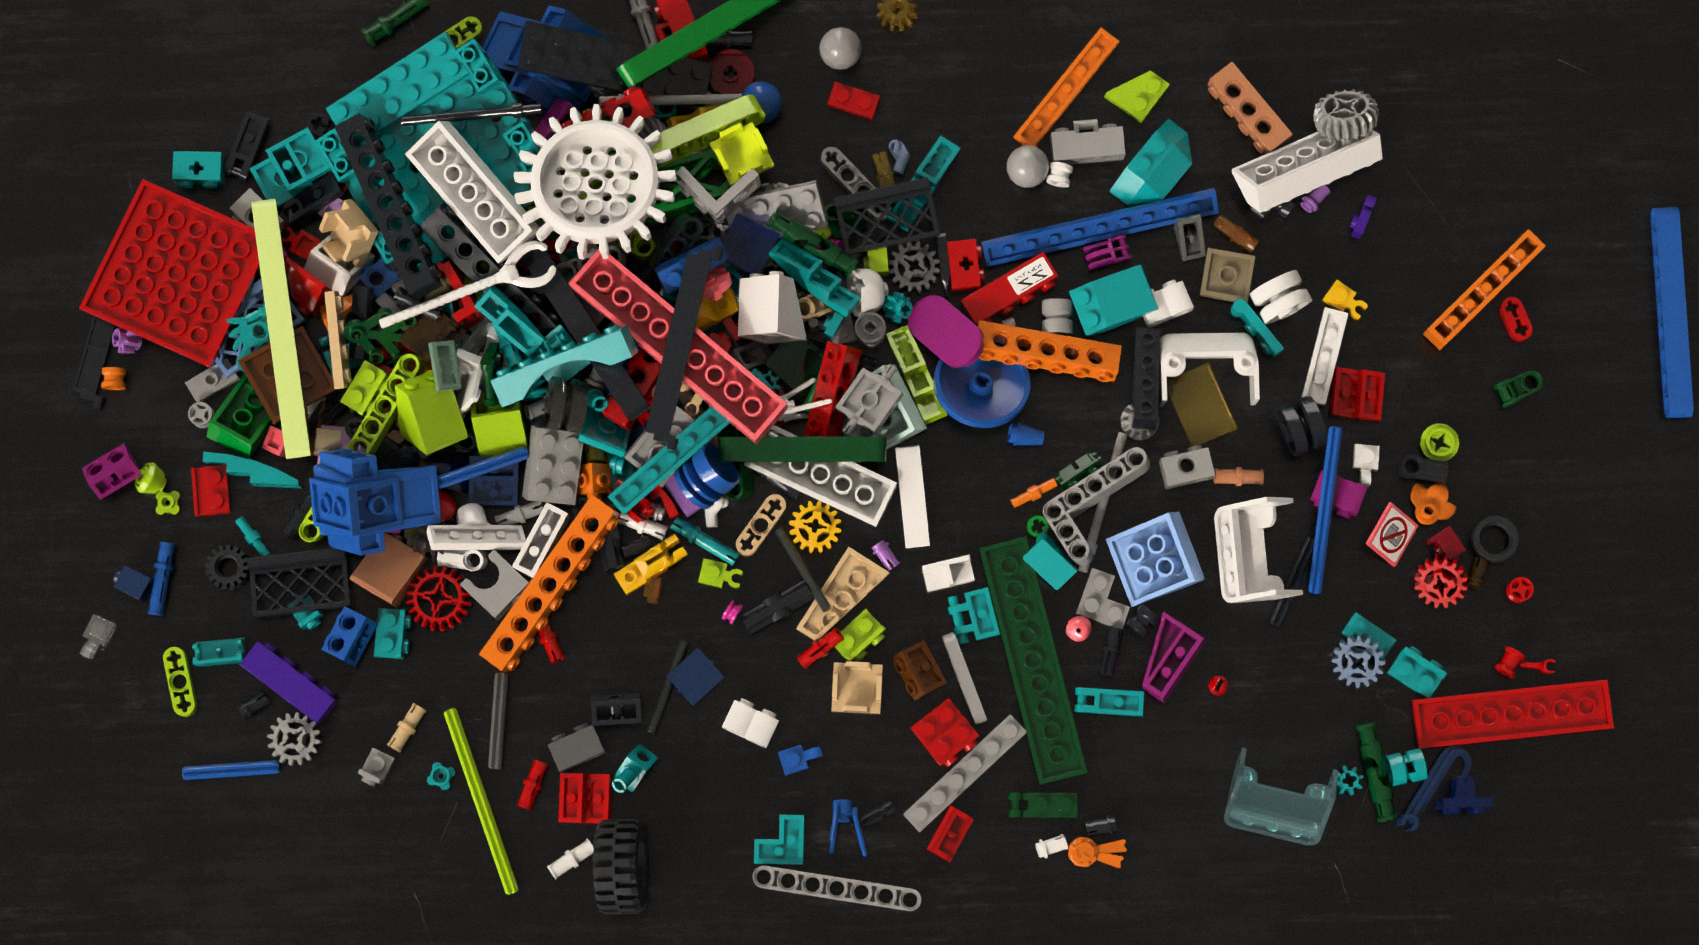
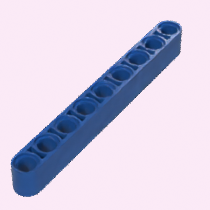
(1671, 312)

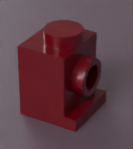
(1447, 544)

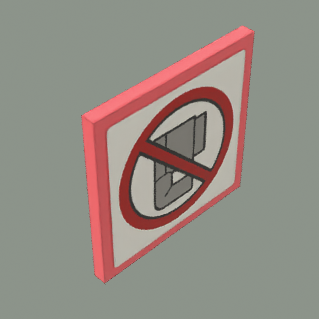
(1392, 534)

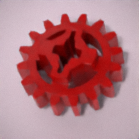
(1431, 586)

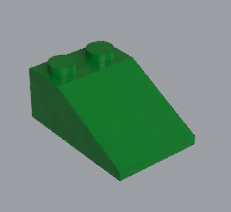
(240, 421)

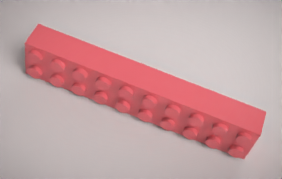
(709, 368)

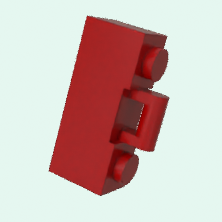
(676, 16)

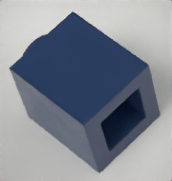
(133, 583)

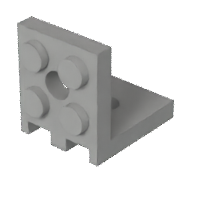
(727, 202)

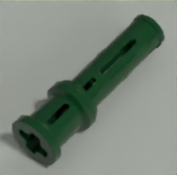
(387, 28)

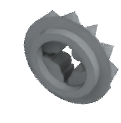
(1137, 434)

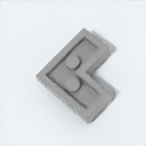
(1095, 603)

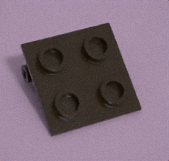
(430, 331)

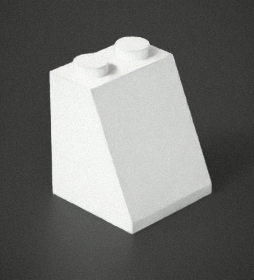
(769, 309)

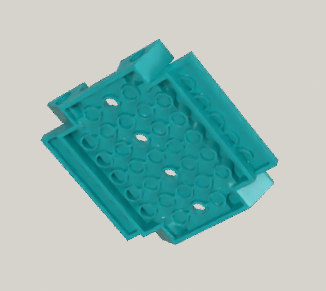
(432, 82)

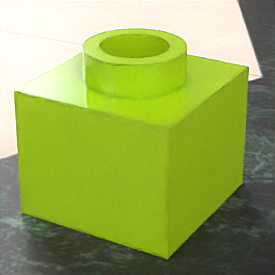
(877, 261)

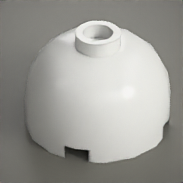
(869, 287)

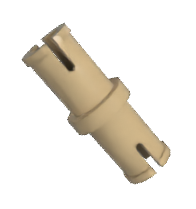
(406, 727)

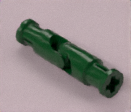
(808, 240)
(1380, 787)

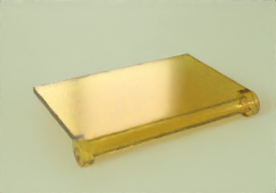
(1200, 405)

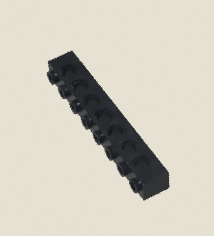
(351, 134)
(469, 263)

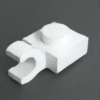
(1366, 460)

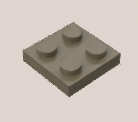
(1227, 275)

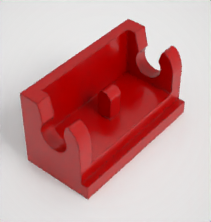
(950, 834)

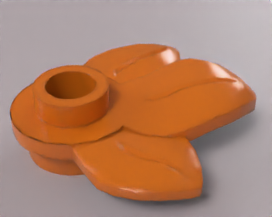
(1434, 500)

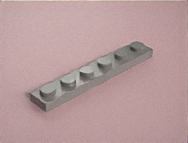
(964, 773)

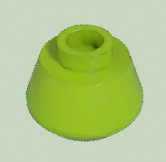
(151, 480)

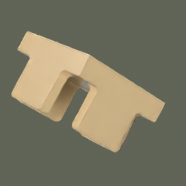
(351, 234)
(857, 687)

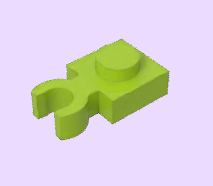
(715, 574)

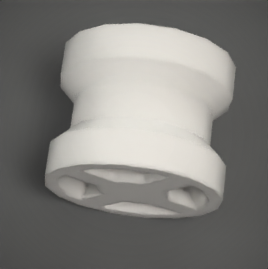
(1059, 174)

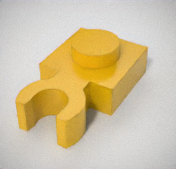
(1341, 298)

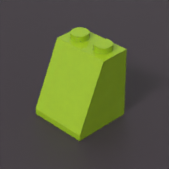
(426, 416)
(498, 427)

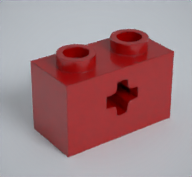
(960, 279)

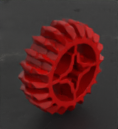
(437, 609)

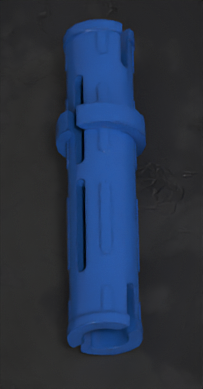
(161, 578)

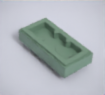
(445, 365)

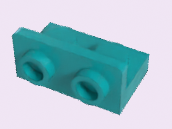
(391, 633)
(1417, 672)

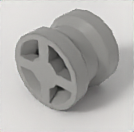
(197, 411)

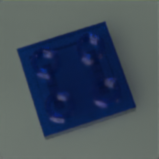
(1463, 797)

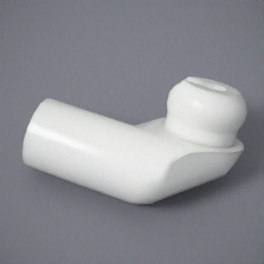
(711, 513)

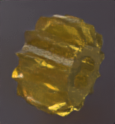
(903, 17)

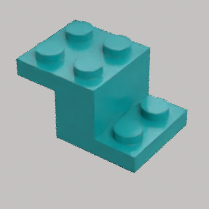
(290, 167)

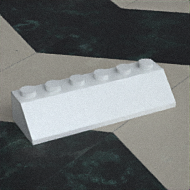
(1303, 167)
(472, 190)
(834, 483)

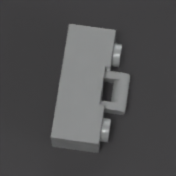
(1087, 147)

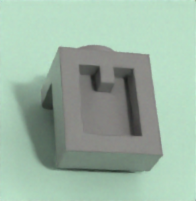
(376, 767)

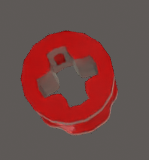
(1510, 662)

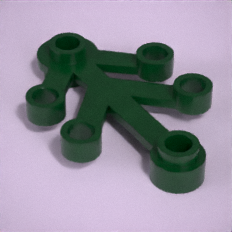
(385, 336)

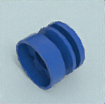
(705, 478)

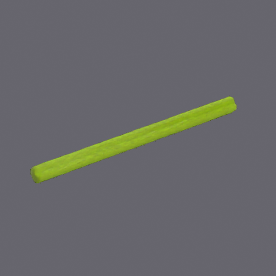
(481, 801)

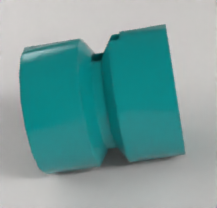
(1398, 770)

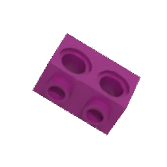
(111, 471)

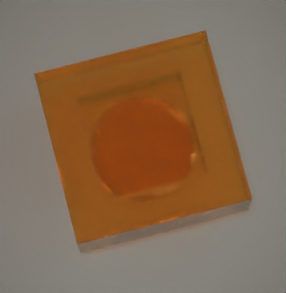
(653, 589)

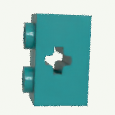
(188, 161)

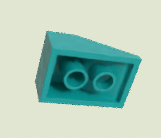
(1113, 301)

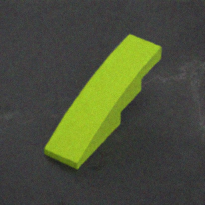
(915, 374)

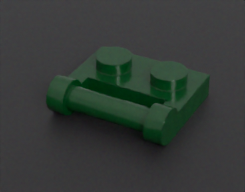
(489, 364)

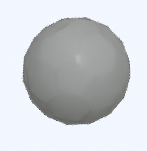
(840, 48)
(1027, 166)

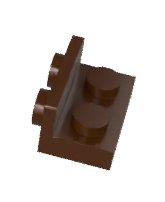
(918, 670)

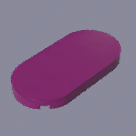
(946, 331)

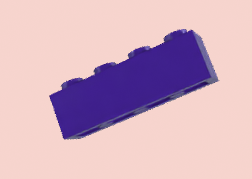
(288, 682)

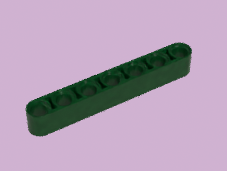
(802, 449)

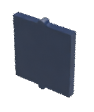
(695, 676)

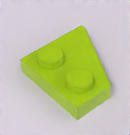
(1138, 95)

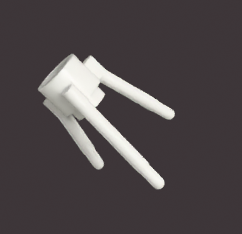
(791, 412)

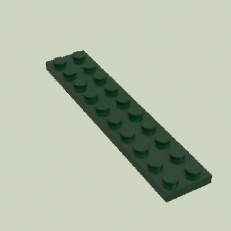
(1033, 661)

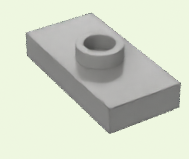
(210, 382)

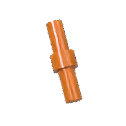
(1033, 493)

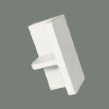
(948, 573)

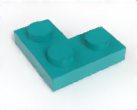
(786, 849)

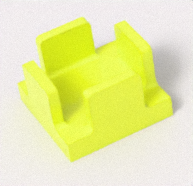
(741, 150)

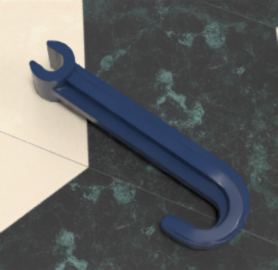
(1431, 784)

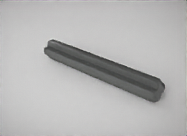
(498, 720)

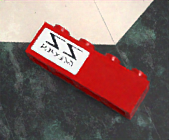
(1010, 289)

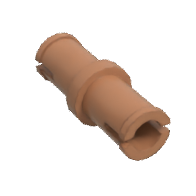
(1238, 476)

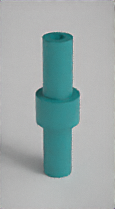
(252, 537)

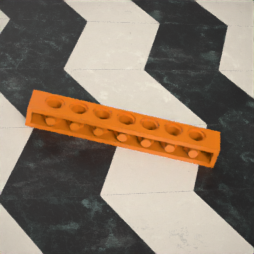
(495, 649)

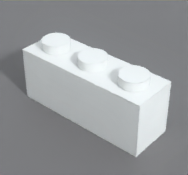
(541, 540)

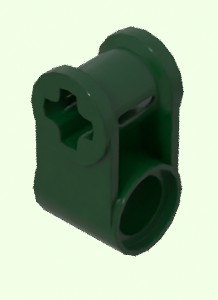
(1514, 389)

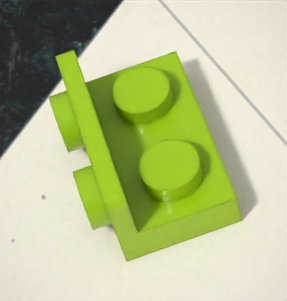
(365, 388)
(859, 636)

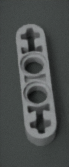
(849, 186)
(964, 678)

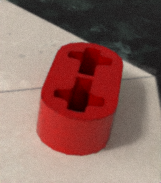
(1510, 321)

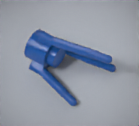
(841, 813)

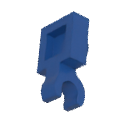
(796, 759)

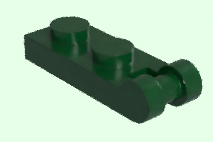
(1043, 805)

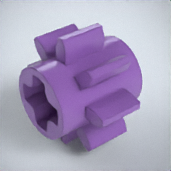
(126, 341)

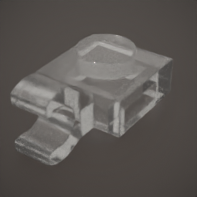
(98, 632)

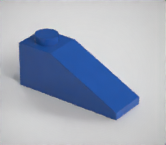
(671, 271)

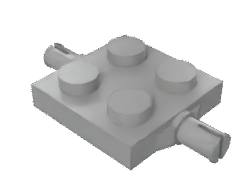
(869, 400)

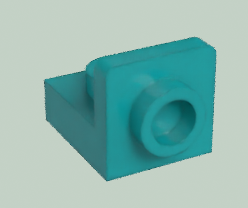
(307, 619)

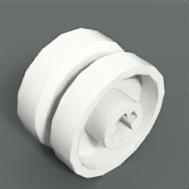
(1280, 298)

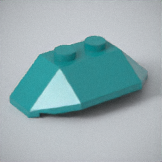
(1155, 167)

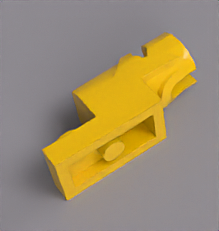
(716, 311)
(649, 565)

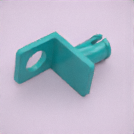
(632, 770)

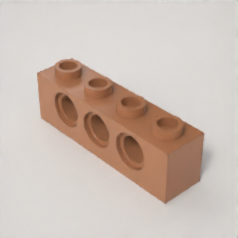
(1232, 77)

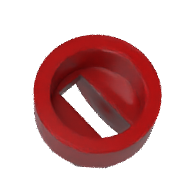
(1213, 682)

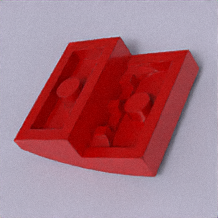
(1357, 394)
(585, 798)

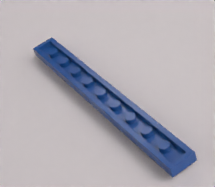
(1098, 227)

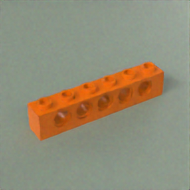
(1484, 290)
(1057, 345)

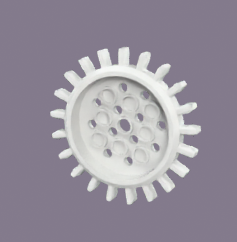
(566, 153)

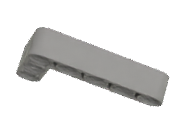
(1090, 498)

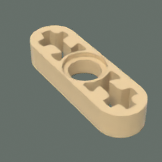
(776, 514)

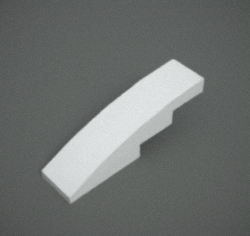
(912, 496)

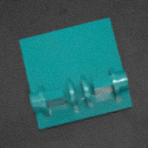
(554, 341)

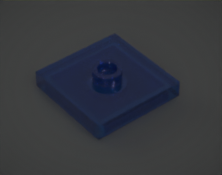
(749, 244)

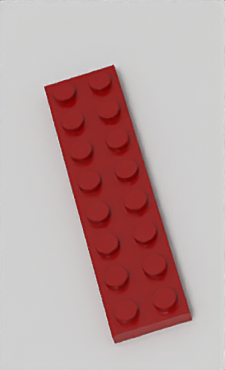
(1512, 714)

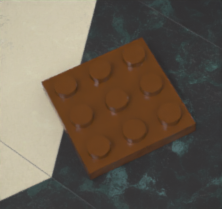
(314, 376)

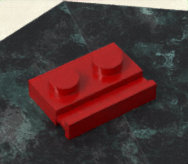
(211, 490)

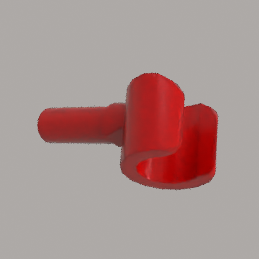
(1538, 665)

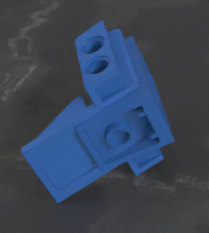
(504, 48)
(359, 503)

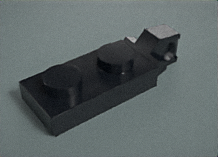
(402, 458)

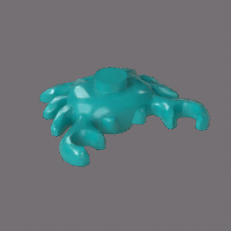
(251, 331)

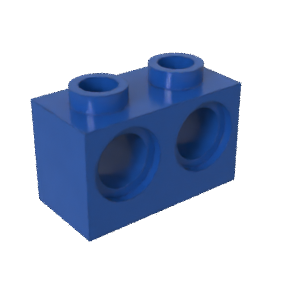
(382, 269)
(354, 638)

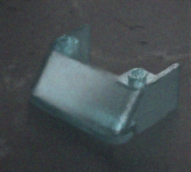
(1276, 810)

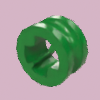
(1030, 524)

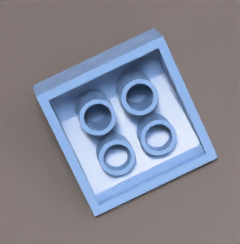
(1155, 558)

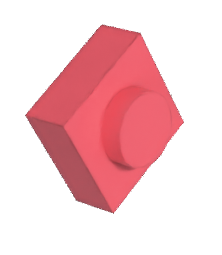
(274, 442)

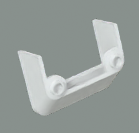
(1178, 347)
(1243, 551)

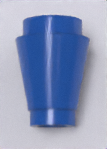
(1024, 435)

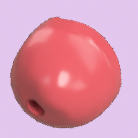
(1075, 623)

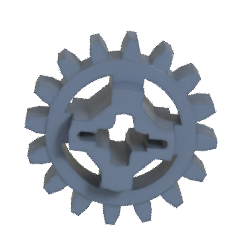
(1364, 668)

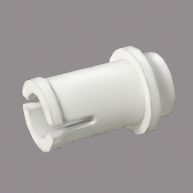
(1051, 846)

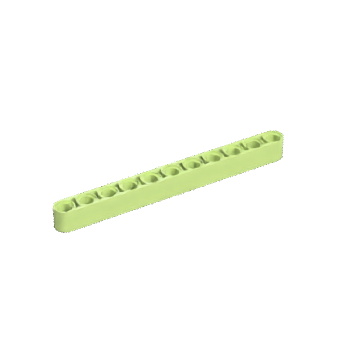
(280, 329)

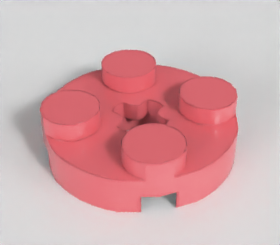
(717, 283)

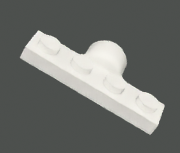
(475, 533)

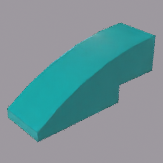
(509, 320)

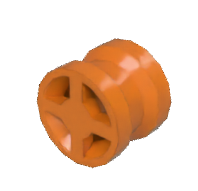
(113, 378)

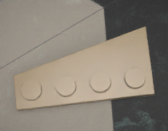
(338, 345)
(844, 589)

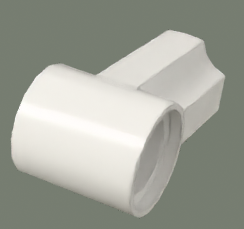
(461, 559)

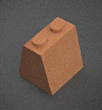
(391, 571)

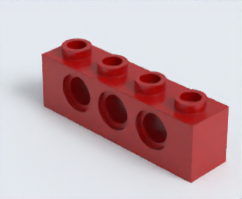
(636, 98)
(636, 366)
(834, 379)

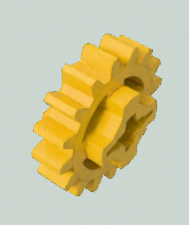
(817, 517)

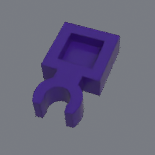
(1360, 221)

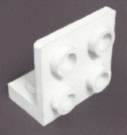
(470, 378)

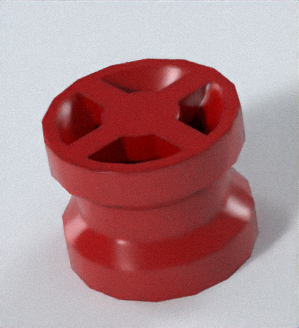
(1524, 588)

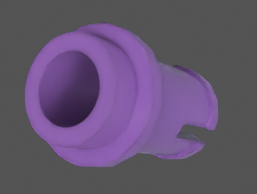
(1311, 202)
(884, 553)

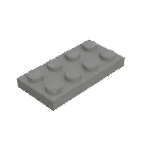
(794, 201)

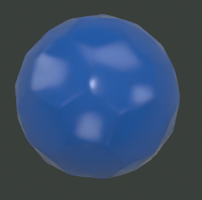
(767, 97)

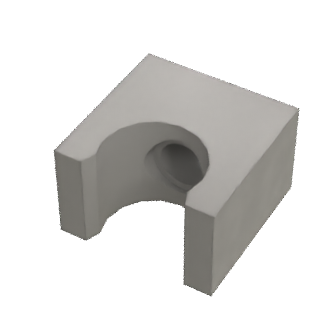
(504, 593)

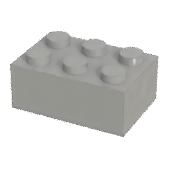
(552, 466)

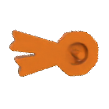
(1085, 852)

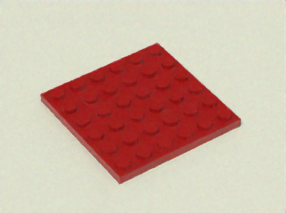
(175, 273)

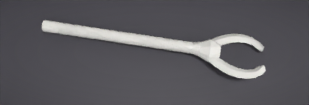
(507, 274)

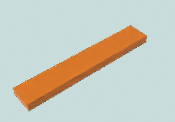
(1067, 88)

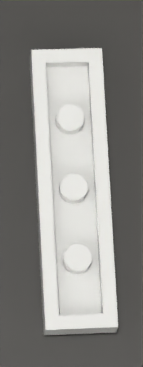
(1325, 355)

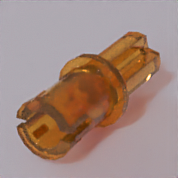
(1236, 233)

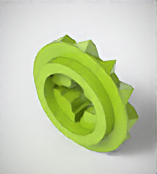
(1450, 440)

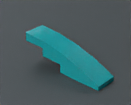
(934, 167)
(809, 273)
(259, 473)

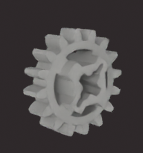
(286, 746)

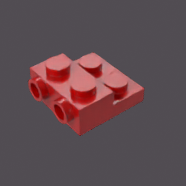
(945, 733)

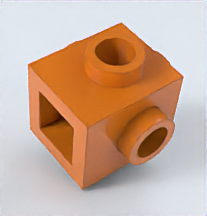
(594, 479)

